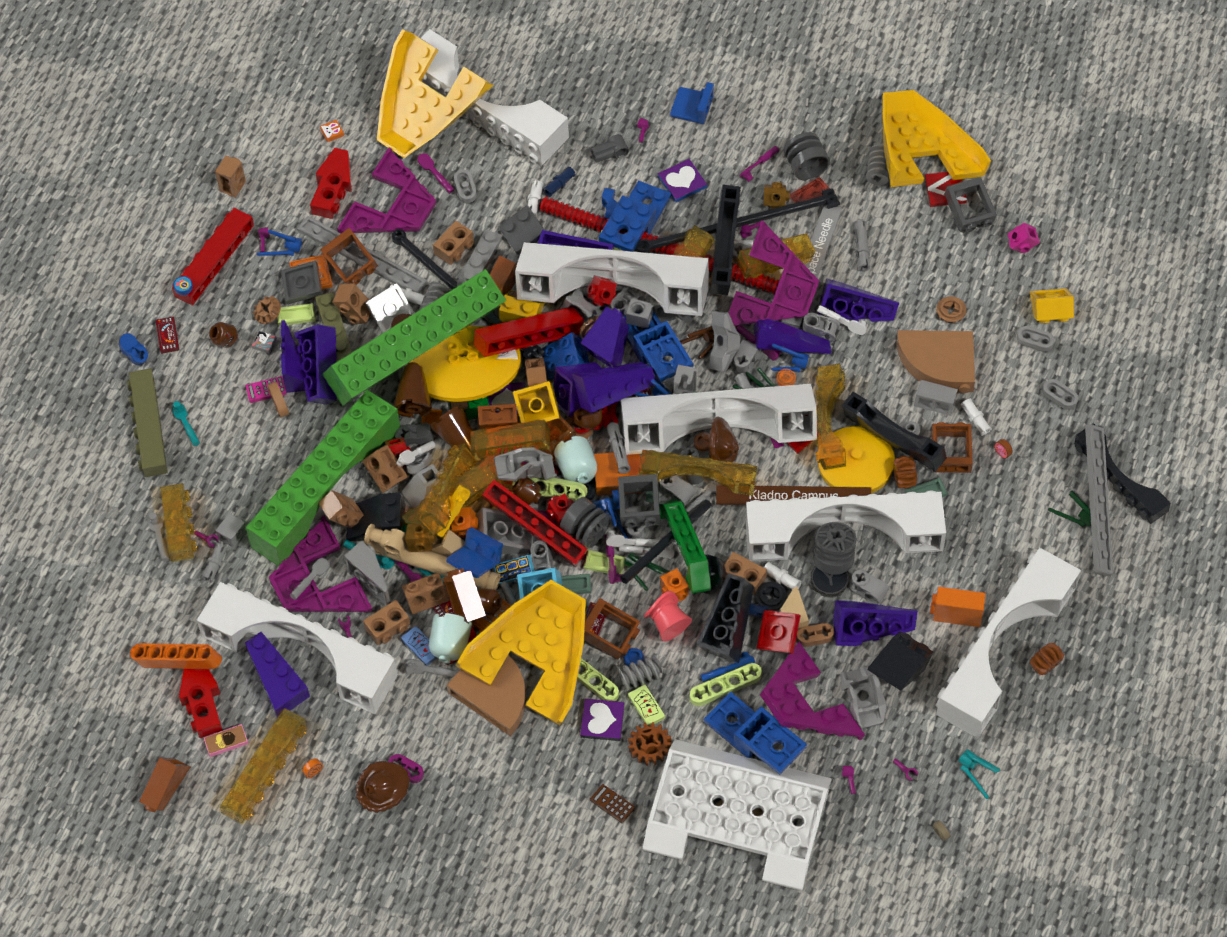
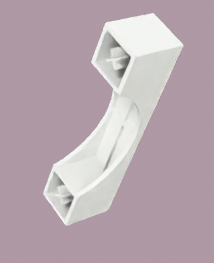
(528, 128)
(553, 270)
(662, 419)
(909, 519)
(237, 616)
(972, 691)

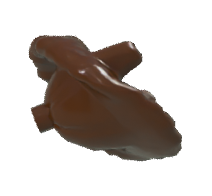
(722, 441)
(382, 786)

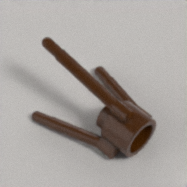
(708, 335)

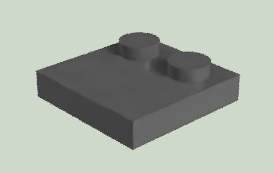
(521, 228)
(301, 282)

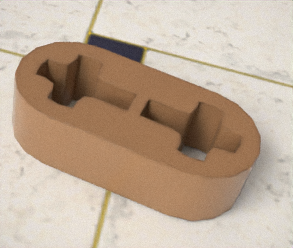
(278, 399)
(815, 634)

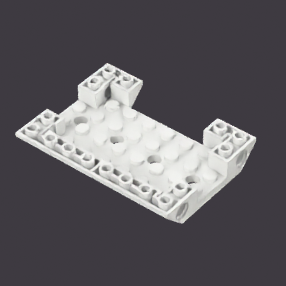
(742, 786)

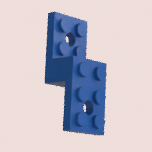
(634, 216)
(655, 344)
(755, 733)

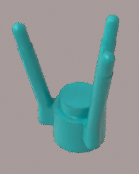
(971, 760)

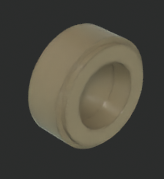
(941, 830)

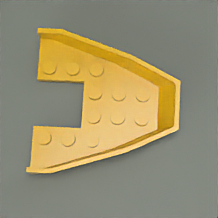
(411, 109)
(921, 129)
(544, 631)

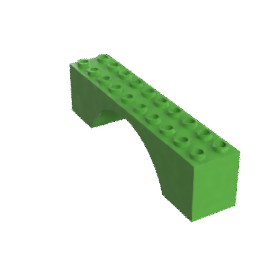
(413, 337)
(293, 507)

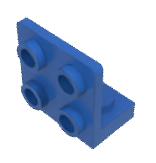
(693, 104)
(564, 352)
(478, 553)

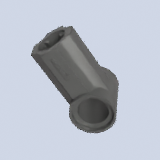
(613, 148)

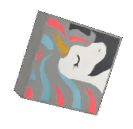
(264, 342)

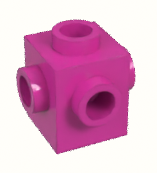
(1023, 238)

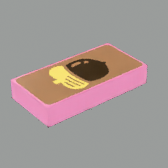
(225, 740)

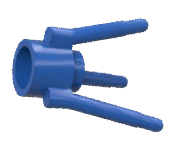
(292, 244)
(799, 359)
(659, 389)
(608, 506)

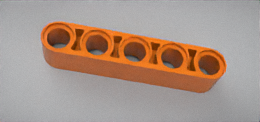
(176, 656)

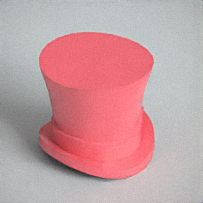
(668, 616)

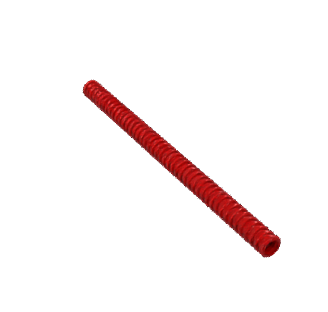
(598, 223)

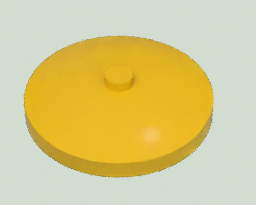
(867, 461)

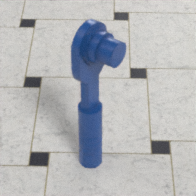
(746, 659)

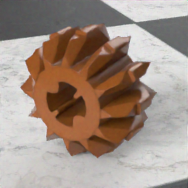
(905, 472)
(1047, 658)

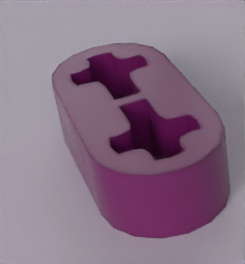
(409, 764)

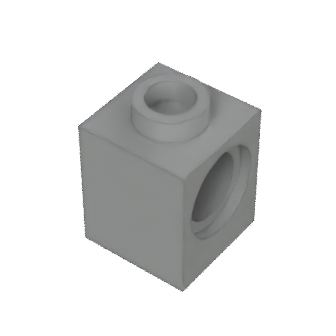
(642, 319)
(231, 530)

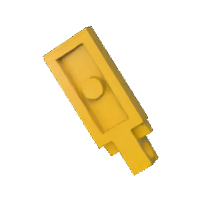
(456, 502)

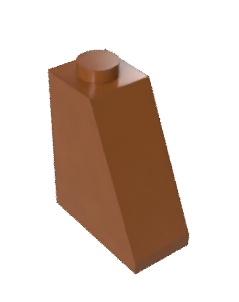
(504, 274)
(163, 783)

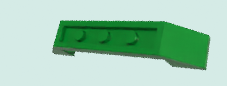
(688, 543)

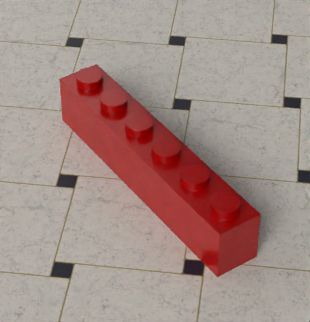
(215, 253)
(527, 331)
(534, 523)

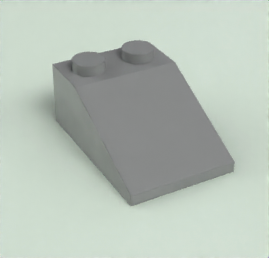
(504, 530)
(363, 565)

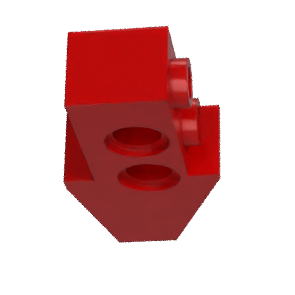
(332, 171)
(196, 683)

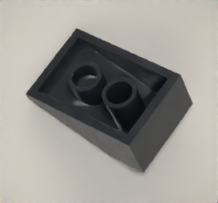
(381, 510)
(901, 660)

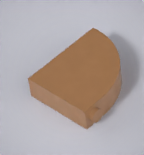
(939, 357)
(498, 703)

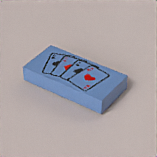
(419, 645)

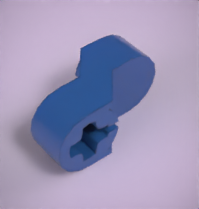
(608, 201)
(133, 349)

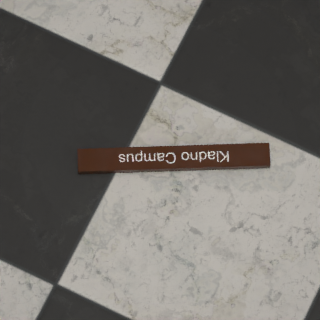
(767, 493)

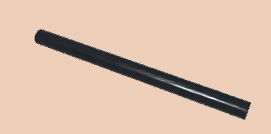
(661, 545)

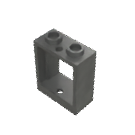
(965, 188)
(639, 484)

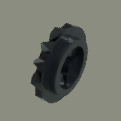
(765, 590)

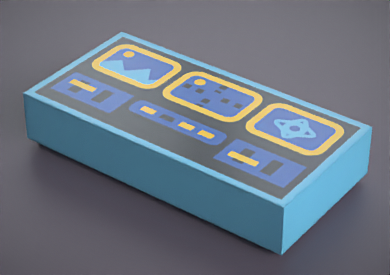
(509, 569)

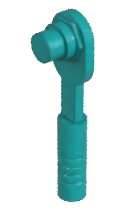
(180, 414)
(384, 562)

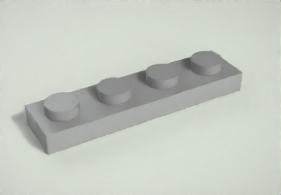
(481, 256)

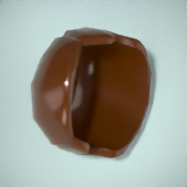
(587, 419)

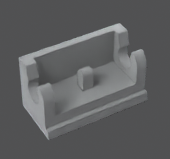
(685, 380)
(935, 397)

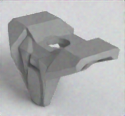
(576, 298)
(725, 341)
(538, 466)
(867, 712)

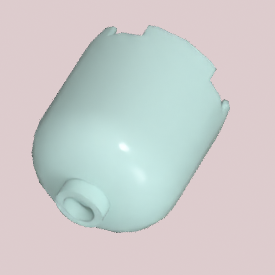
(576, 460)
(449, 637)

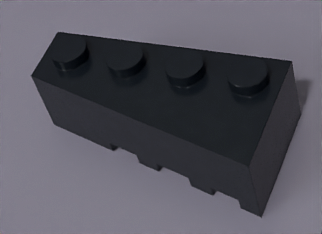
(728, 620)

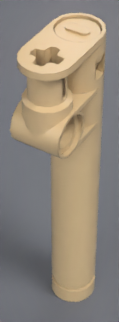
(393, 546)

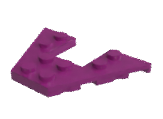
(407, 211)
(794, 289)
(292, 571)
(791, 707)

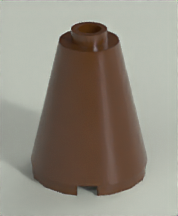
(413, 392)
(454, 427)

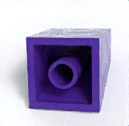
(607, 338)
(565, 388)

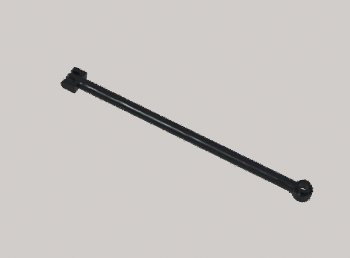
(828, 197)
(451, 283)

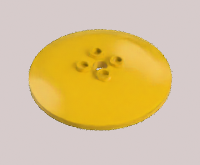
(467, 377)

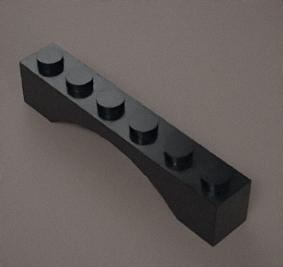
(724, 240)
(870, 418)
(1146, 500)

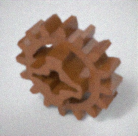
(654, 750)

